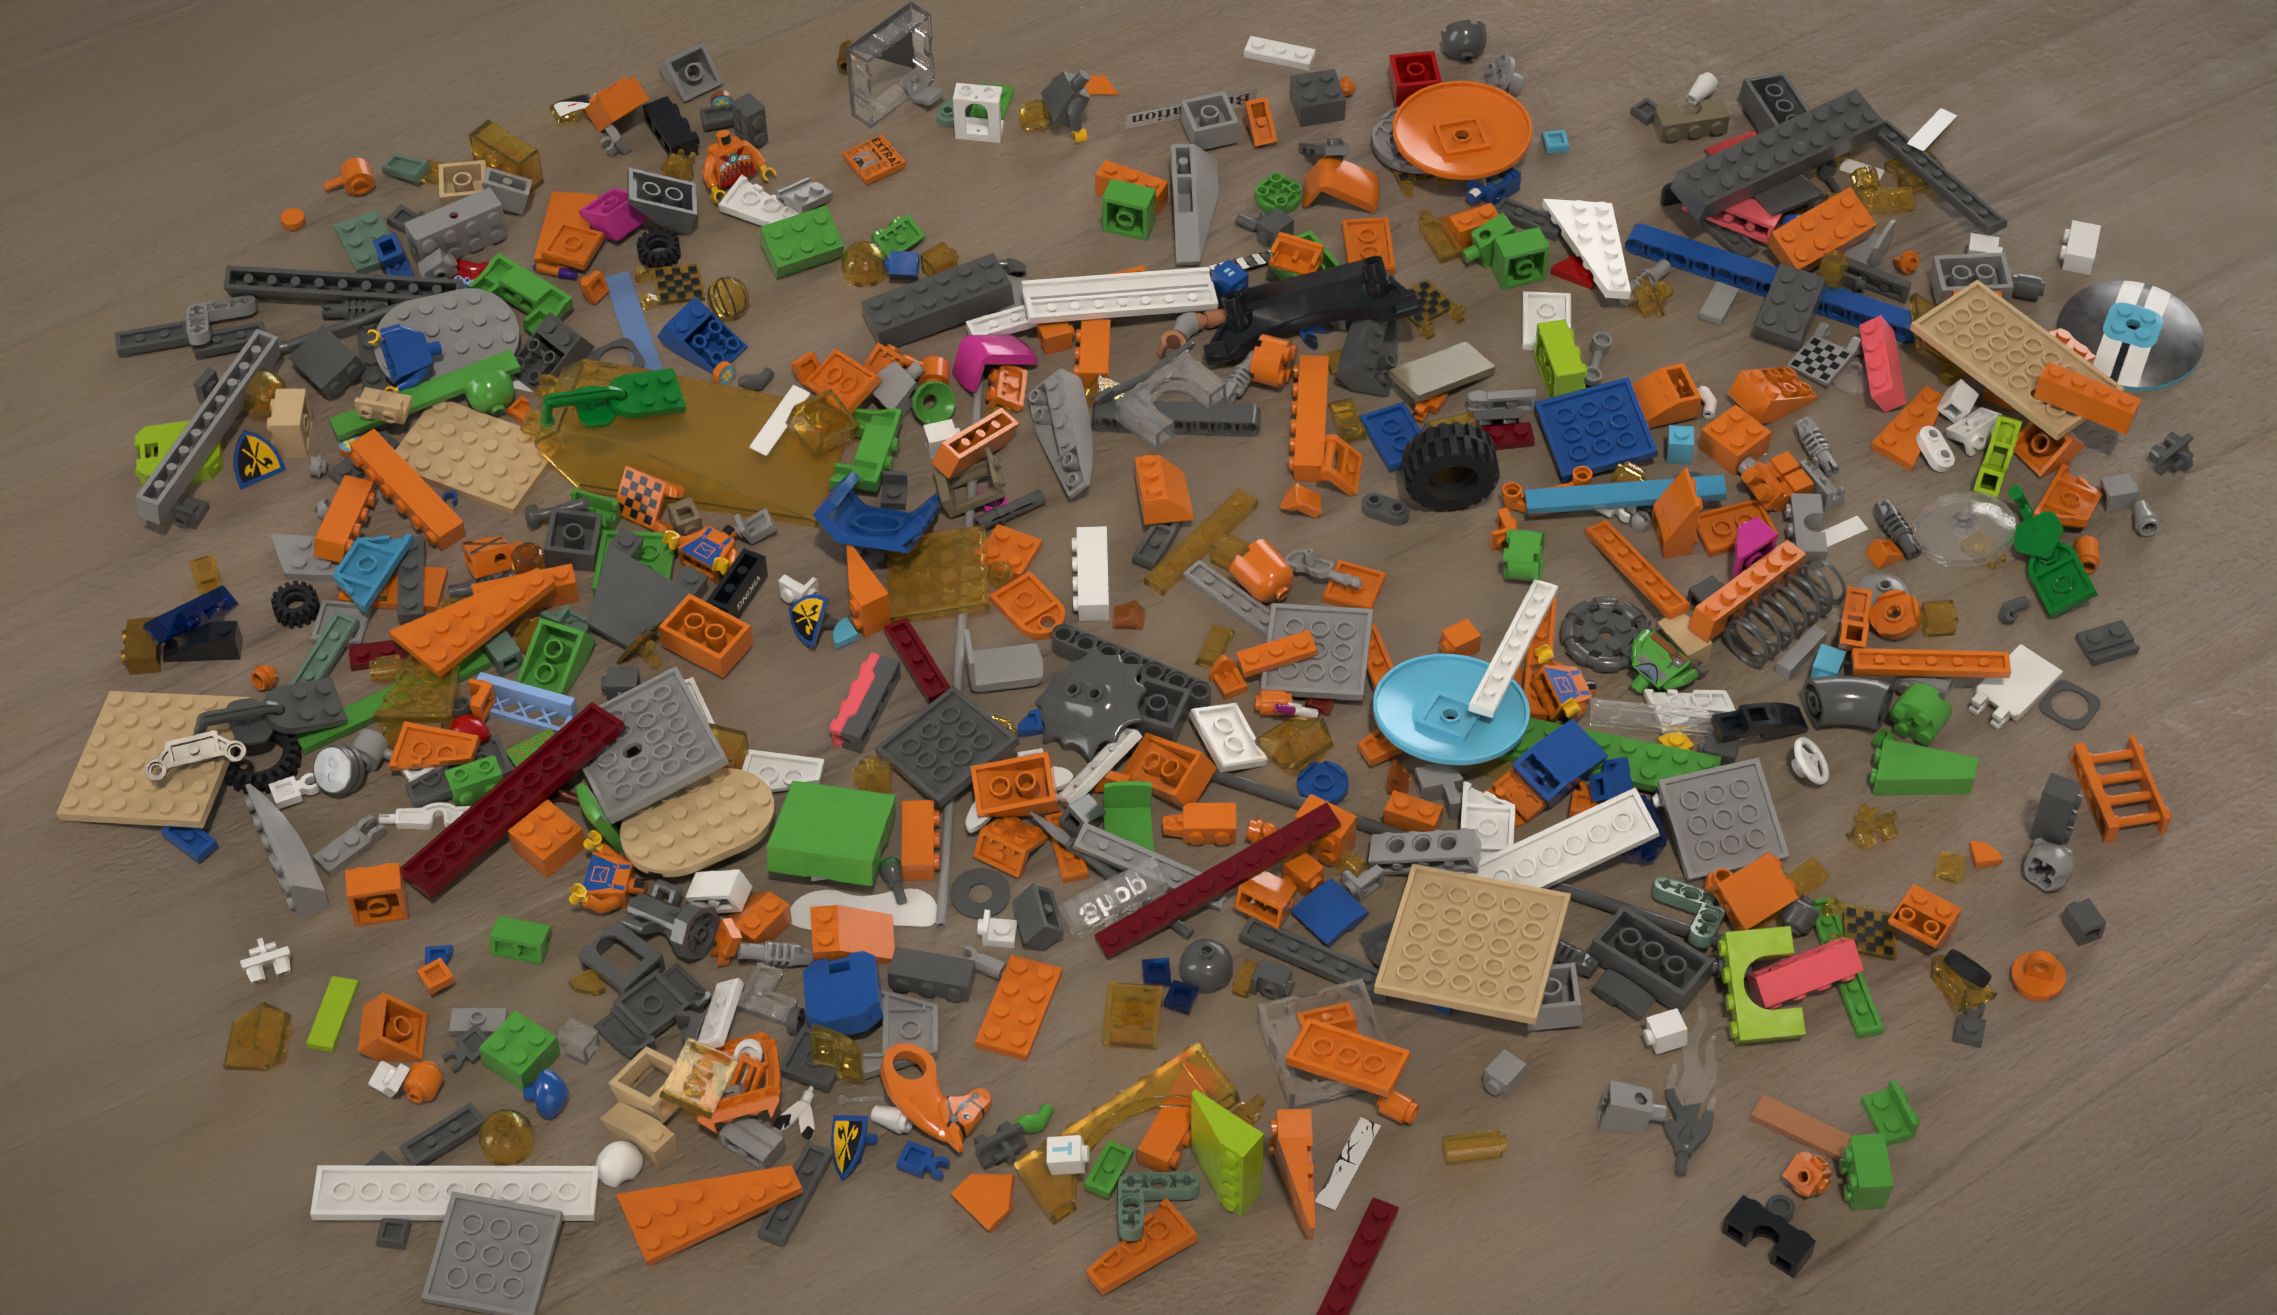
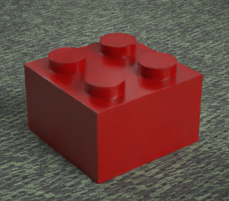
(1412, 73)

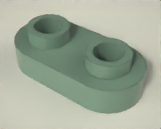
(945, 113)

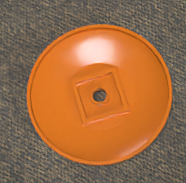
(1488, 118)

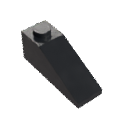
(206, 643)

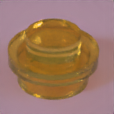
(1950, 374)

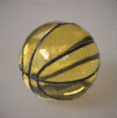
(727, 297)

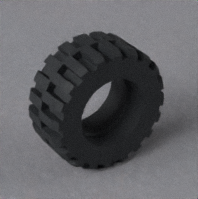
(1447, 445)

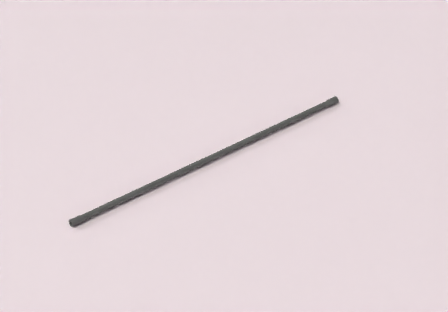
(1375, 827)

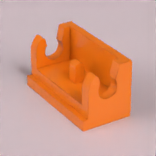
(1296, 254)

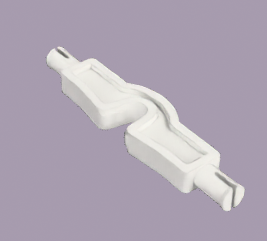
(423, 817)

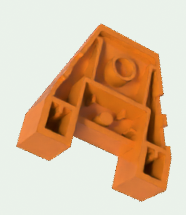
(1293, 1160)

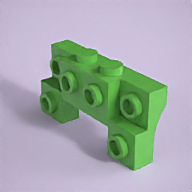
(523, 290)
(875, 449)

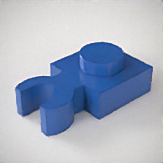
(920, 1159)

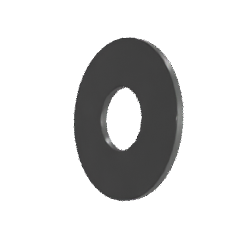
(960, 893)

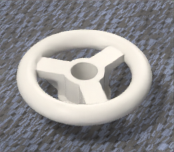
(1806, 763)

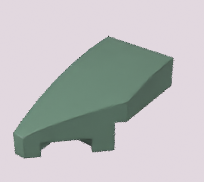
(568, 618)

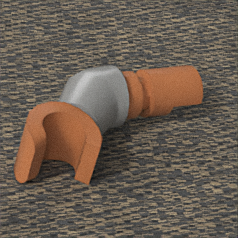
(1187, 325)

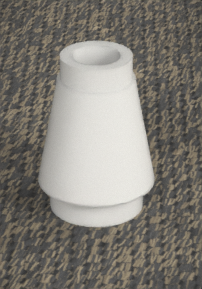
(1702, 88)
(891, 1118)

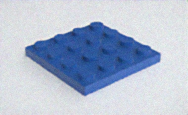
(1596, 428)

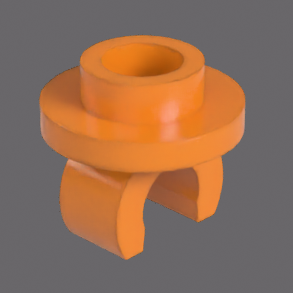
(1907, 262)

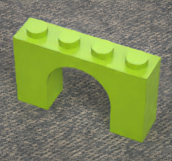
(1750, 1021)

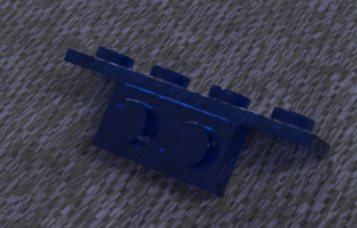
(190, 615)

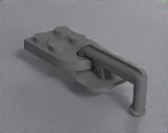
(285, 709)

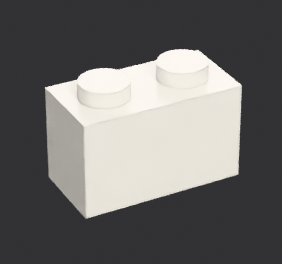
(2080, 248)
(720, 889)

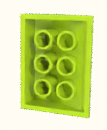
(1227, 1153)

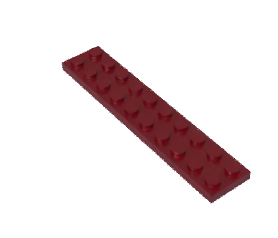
(511, 800)

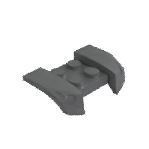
(650, 1009)

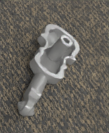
(1306, 562)

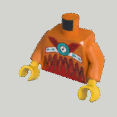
(729, 160)

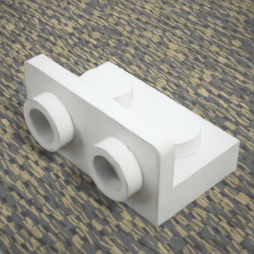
(1974, 430)

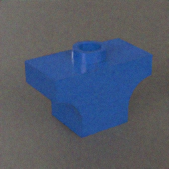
(1611, 780)

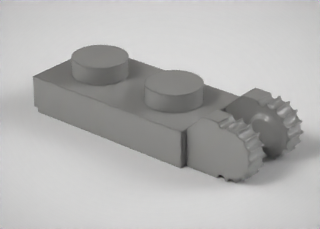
(1502, 400)
(349, 845)

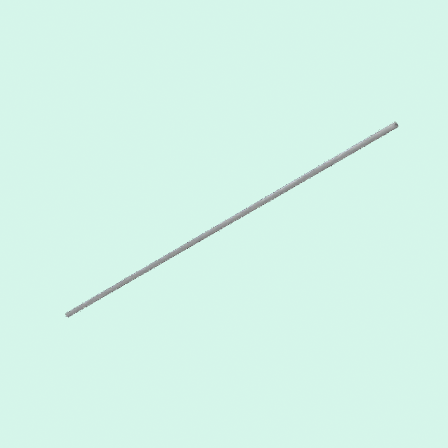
(948, 816)

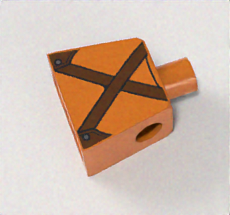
(488, 555)

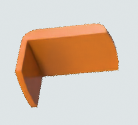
(1342, 181)

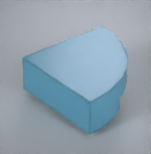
(844, 633)

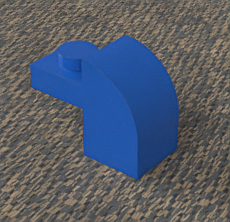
(393, 255)

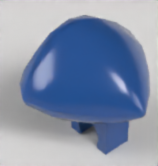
(549, 1092)

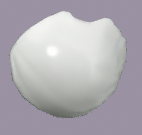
(619, 1163)

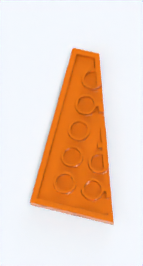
(457, 630)
(689, 1212)

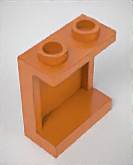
(1755, 892)

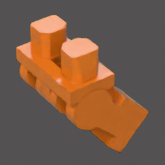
(1777, 481)

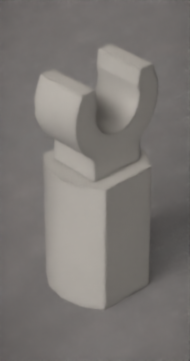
(985, 964)

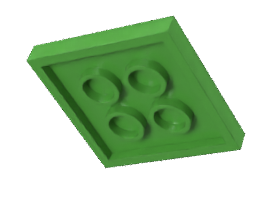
(654, 553)

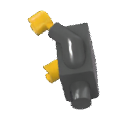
(1066, 100)

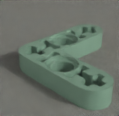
(1703, 904)
(1137, 1195)

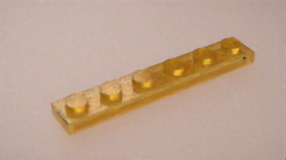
(1198, 542)

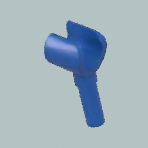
(450, 495)

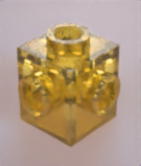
(879, 768)

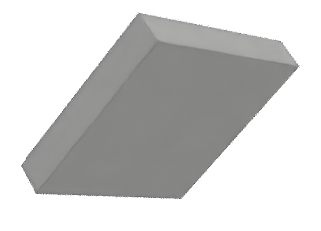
(326, 612)

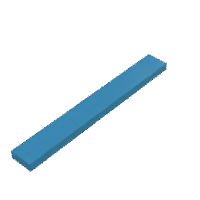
(1615, 495)

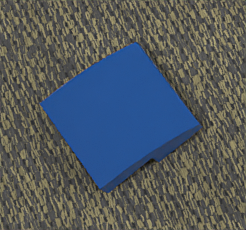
(1330, 912)

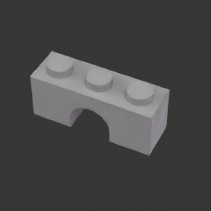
(1806, 513)

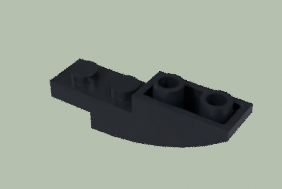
(1761, 719)

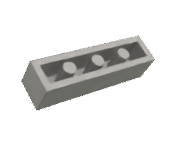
(1801, 652)

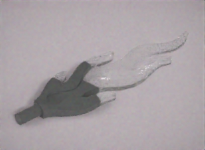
(1687, 1131)

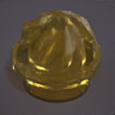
(1000, 573)

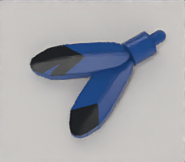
(1308, 336)

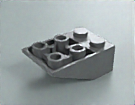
(550, 350)

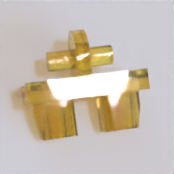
(1650, 296)
(1863, 832)

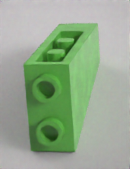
(1920, 770)

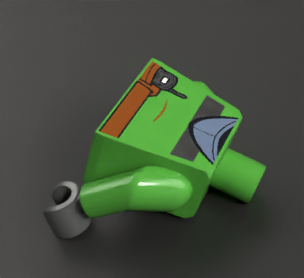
(1660, 663)

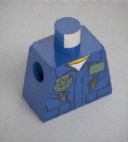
(1494, 187)

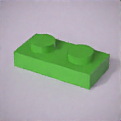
(1108, 1169)

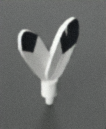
(802, 1111)

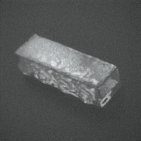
(1113, 898)

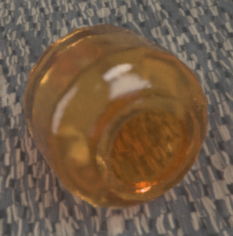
(527, 558)

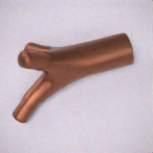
(564, 795)

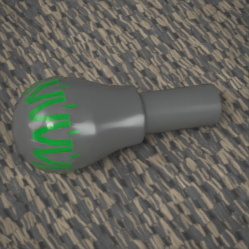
(892, 873)

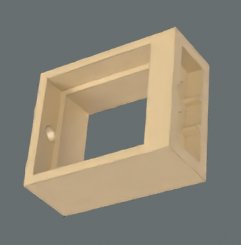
(633, 1074)

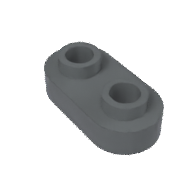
(1384, 509)

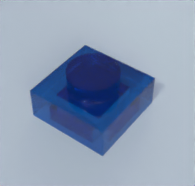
(1156, 972)
(1181, 997)

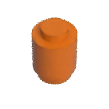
(2088, 552)
(1268, 699)
(1398, 1107)

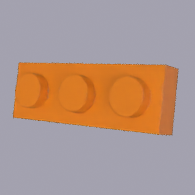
(1276, 653)

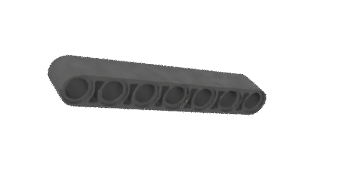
(1190, 418)
(1075, 644)

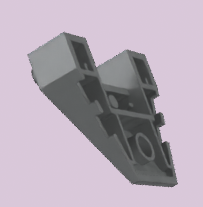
(635, 596)

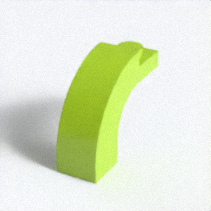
(1998, 456)

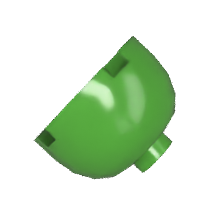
(492, 393)

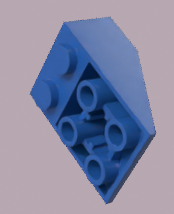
(701, 337)
(1559, 762)

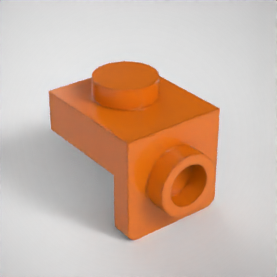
(1504, 522)

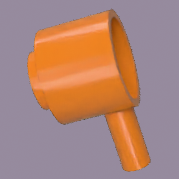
(355, 176)
(935, 369)

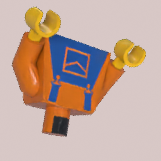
(706, 550)
(1561, 687)
(608, 879)

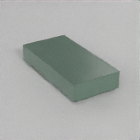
(406, 167)

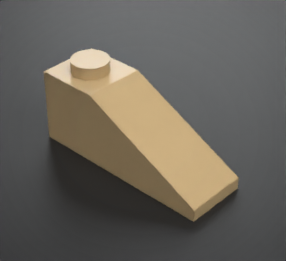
(642, 1130)

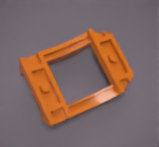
(754, 1101)

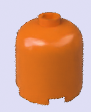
(1263, 572)

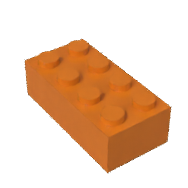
(1827, 227)

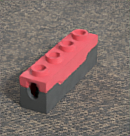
(865, 702)

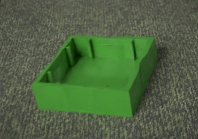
(831, 833)

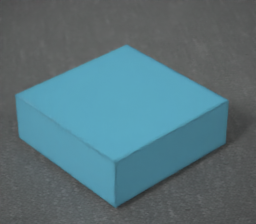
(1555, 142)

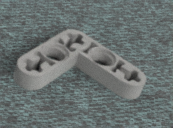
(201, 314)

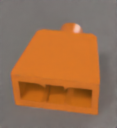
(1267, 898)

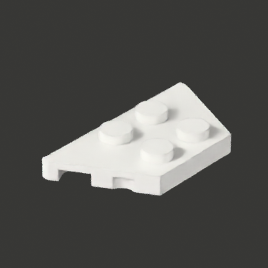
(1489, 817)

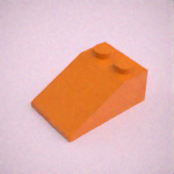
(867, 596)
(1175, 770)
(1015, 786)
(848, 930)

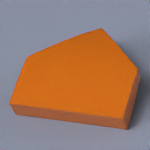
(987, 1197)

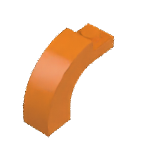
(1855, 619)

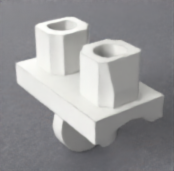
(266, 957)

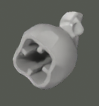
(2048, 865)

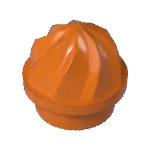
(264, 677)

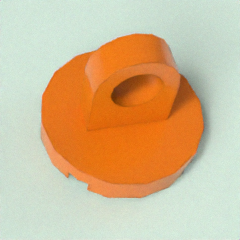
(2038, 976)

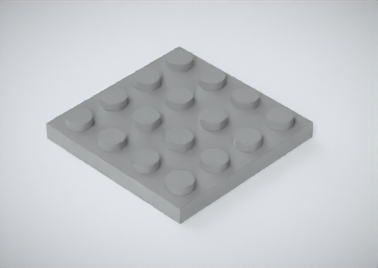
(1342, 647)
(1722, 818)
(492, 1256)

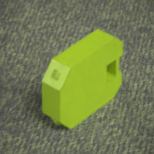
(164, 437)

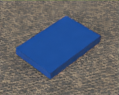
(1390, 432)

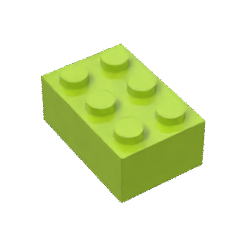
(1559, 358)

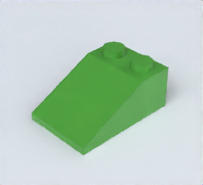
(555, 657)

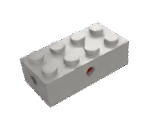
(458, 227)

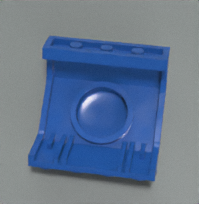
(862, 525)

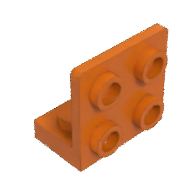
(1008, 843)

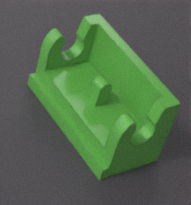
(599, 504)
(520, 940)

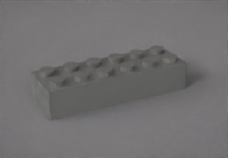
(938, 302)

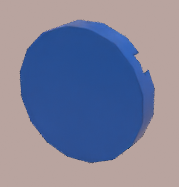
(1324, 781)

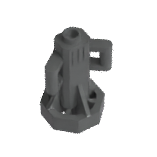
(688, 929)

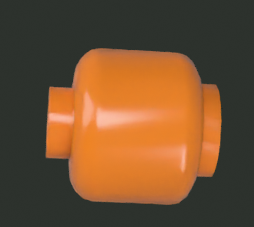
(422, 1081)

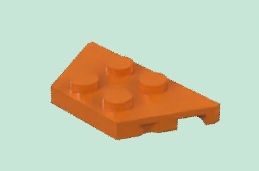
(2070, 499)

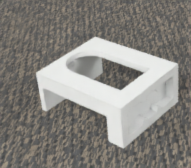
(978, 128)

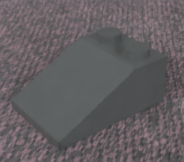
(663, 199)

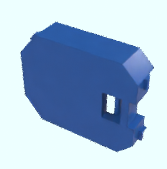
(844, 999)

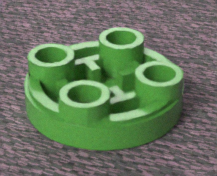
(1278, 193)

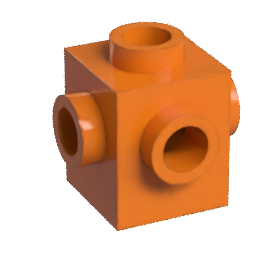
(1808, 1174)

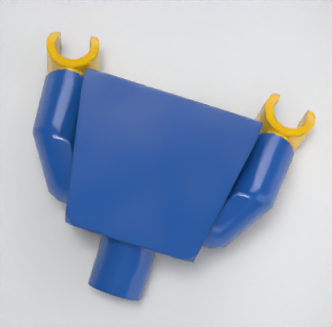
(405, 354)

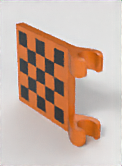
(643, 496)

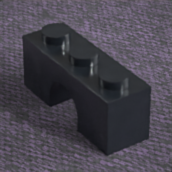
(1751, 1220)

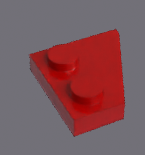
(1573, 271)

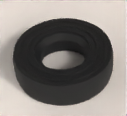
(1967, 968)

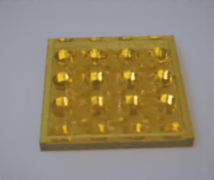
(940, 575)

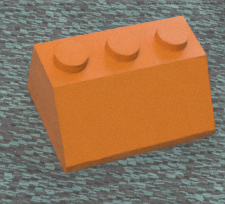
(1162, 491)

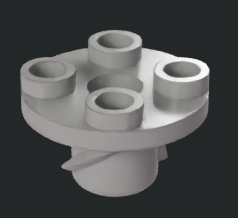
(1502, 75)

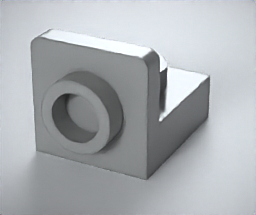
(1366, 883)

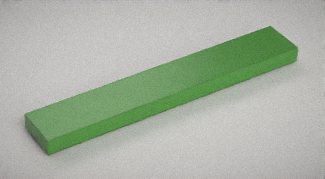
(1854, 992)

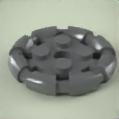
(1596, 624)

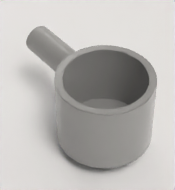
(372, 748)

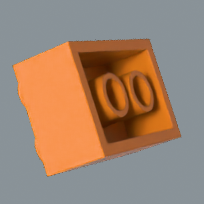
(706, 635)

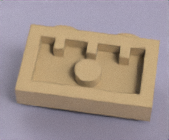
(383, 405)

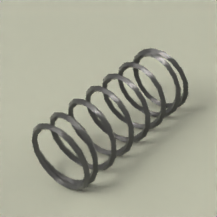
(1810, 588)

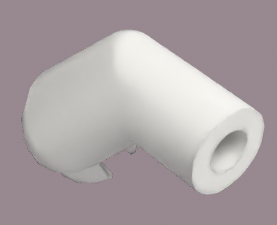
(1709, 400)

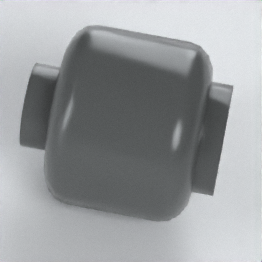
(1800, 915)

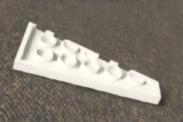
(1594, 237)

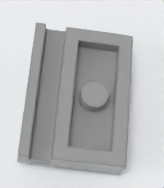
(804, 195)

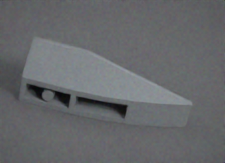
(1194, 200)
(1064, 428)
(288, 857)

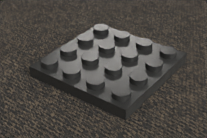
(943, 743)

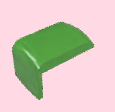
(1129, 812)
(597, 817)

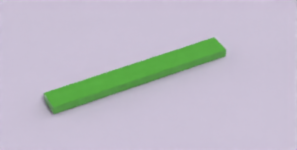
(429, 392)
(361, 712)

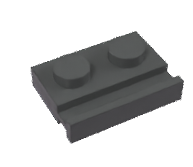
(2107, 643)

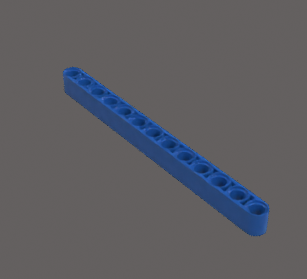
(1757, 278)

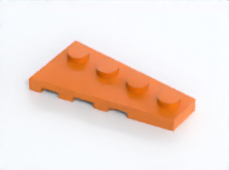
(1899, 437)

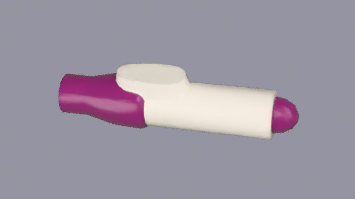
(1296, 709)

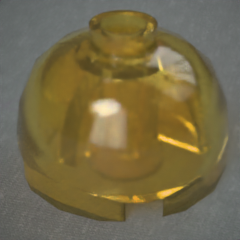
(864, 264)
(262, 390)
(506, 1137)

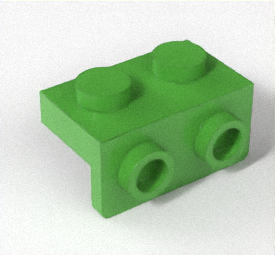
(473, 780)

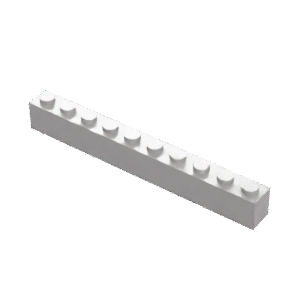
(205, 428)

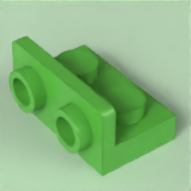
(899, 236)
(1891, 1114)

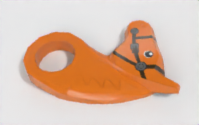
(924, 1105)

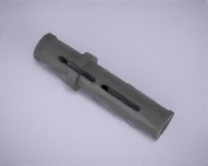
(999, 514)

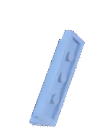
(532, 699)

